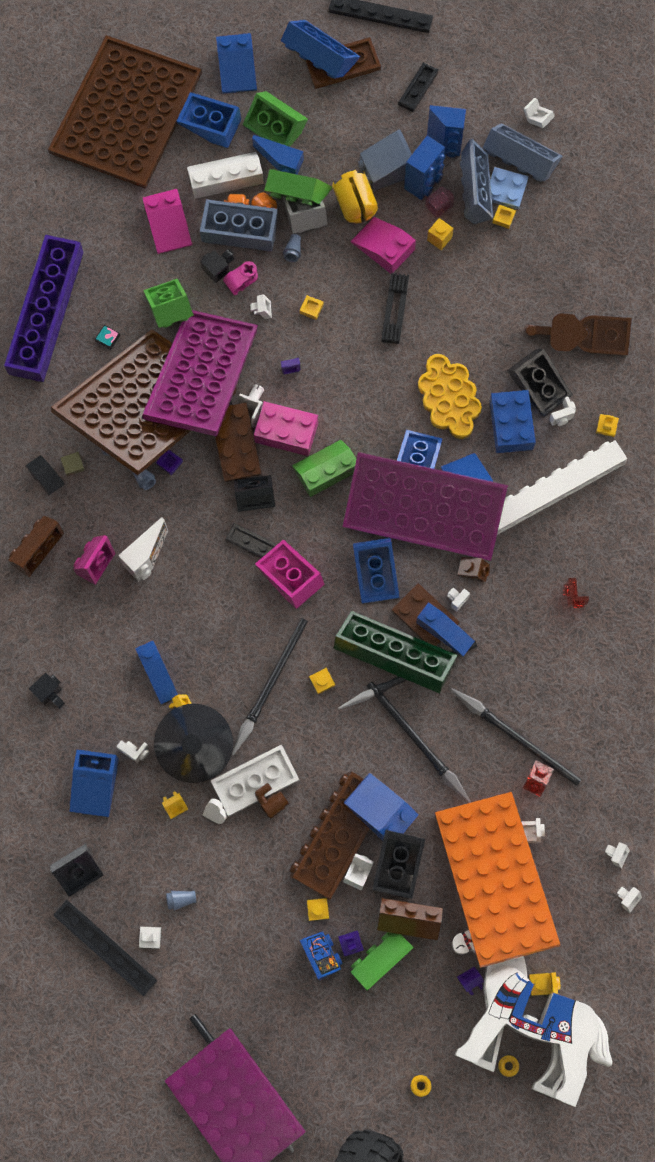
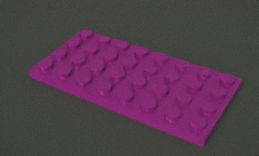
(200, 373)
(425, 506)

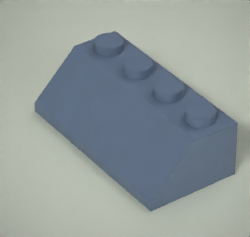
(522, 152)
(476, 183)
(238, 225)

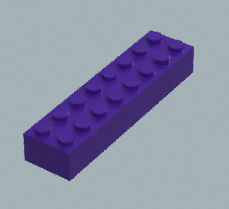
(44, 308)

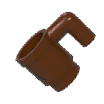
(273, 804)

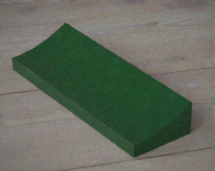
(394, 651)

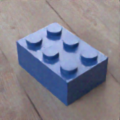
(424, 168)
(512, 421)

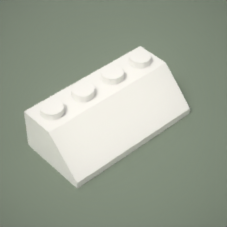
(225, 175)

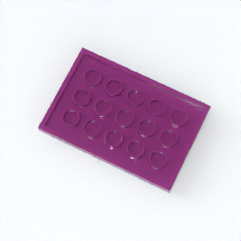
(234, 1103)

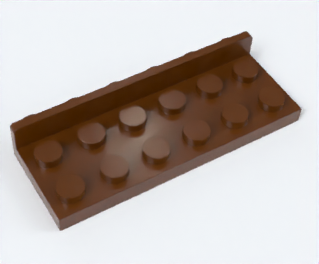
(331, 843)

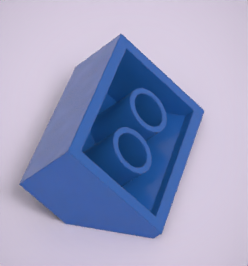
(447, 128)

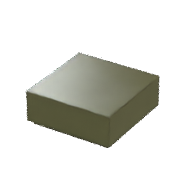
(72, 463)

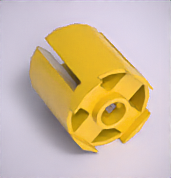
(355, 197)

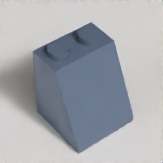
(385, 161)

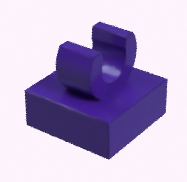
(350, 943)
(470, 980)

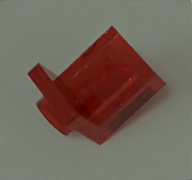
(570, 591)
(538, 778)

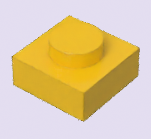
(504, 216)
(311, 307)
(322, 681)
(318, 909)

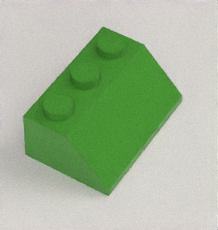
(274, 119)
(296, 187)
(325, 467)
(380, 959)

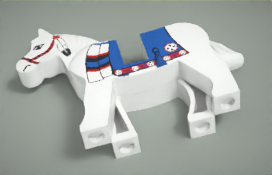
(564, 1023)

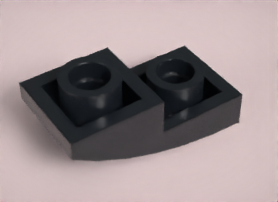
(45, 474)

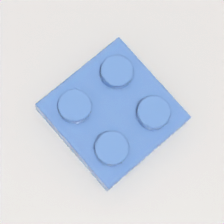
(507, 187)

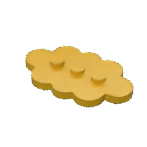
(449, 396)

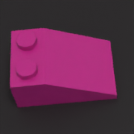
(167, 221)
(384, 244)
(94, 559)
(290, 574)

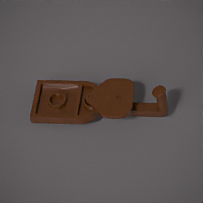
(603, 336)

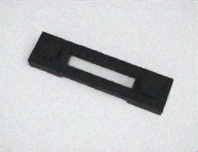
(398, 284)

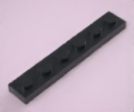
(382, 14)
(105, 947)

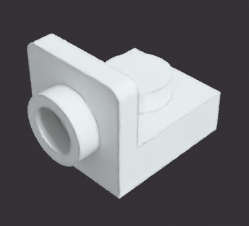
(130, 751)

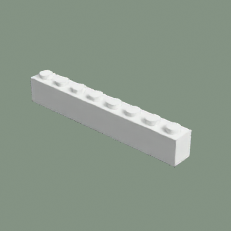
(561, 484)

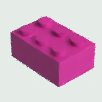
(286, 428)

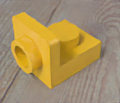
(544, 983)

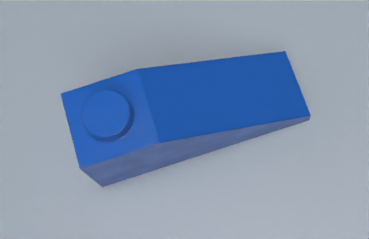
(279, 155)
(444, 629)
(156, 672)

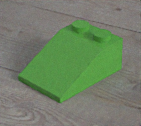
(168, 303)

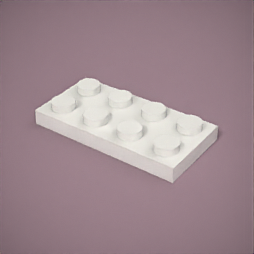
(238, 786)

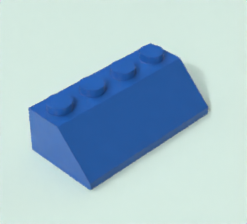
(319, 48)

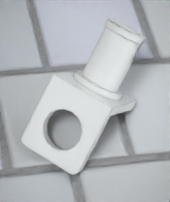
(253, 402)

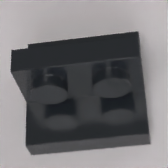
(254, 493)
(76, 870)

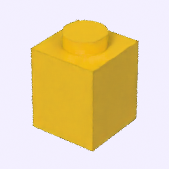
(440, 234)

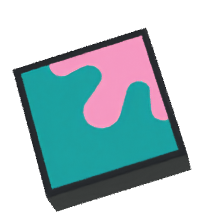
(107, 337)

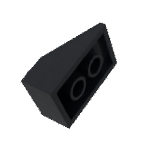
(541, 379)
(398, 864)

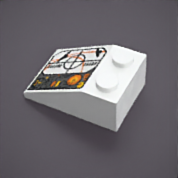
(143, 552)

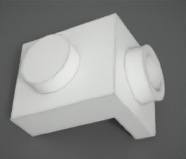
(538, 115)
(562, 416)
(533, 830)
(358, 871)

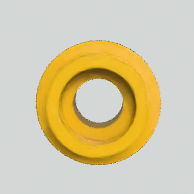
(515, 1066)
(420, 1078)

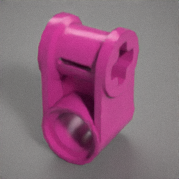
(239, 279)

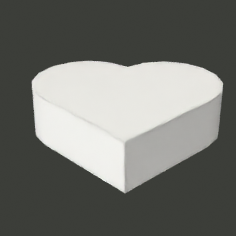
(215, 811)

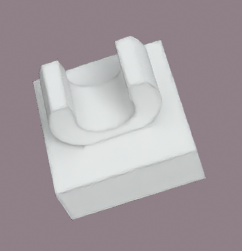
(262, 307)
(458, 598)
(618, 854)
(630, 899)
(150, 937)

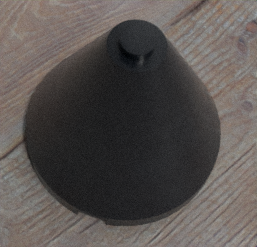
(193, 743)

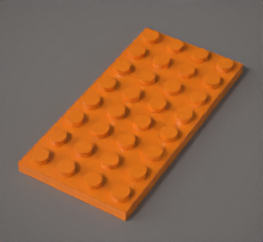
(496, 880)

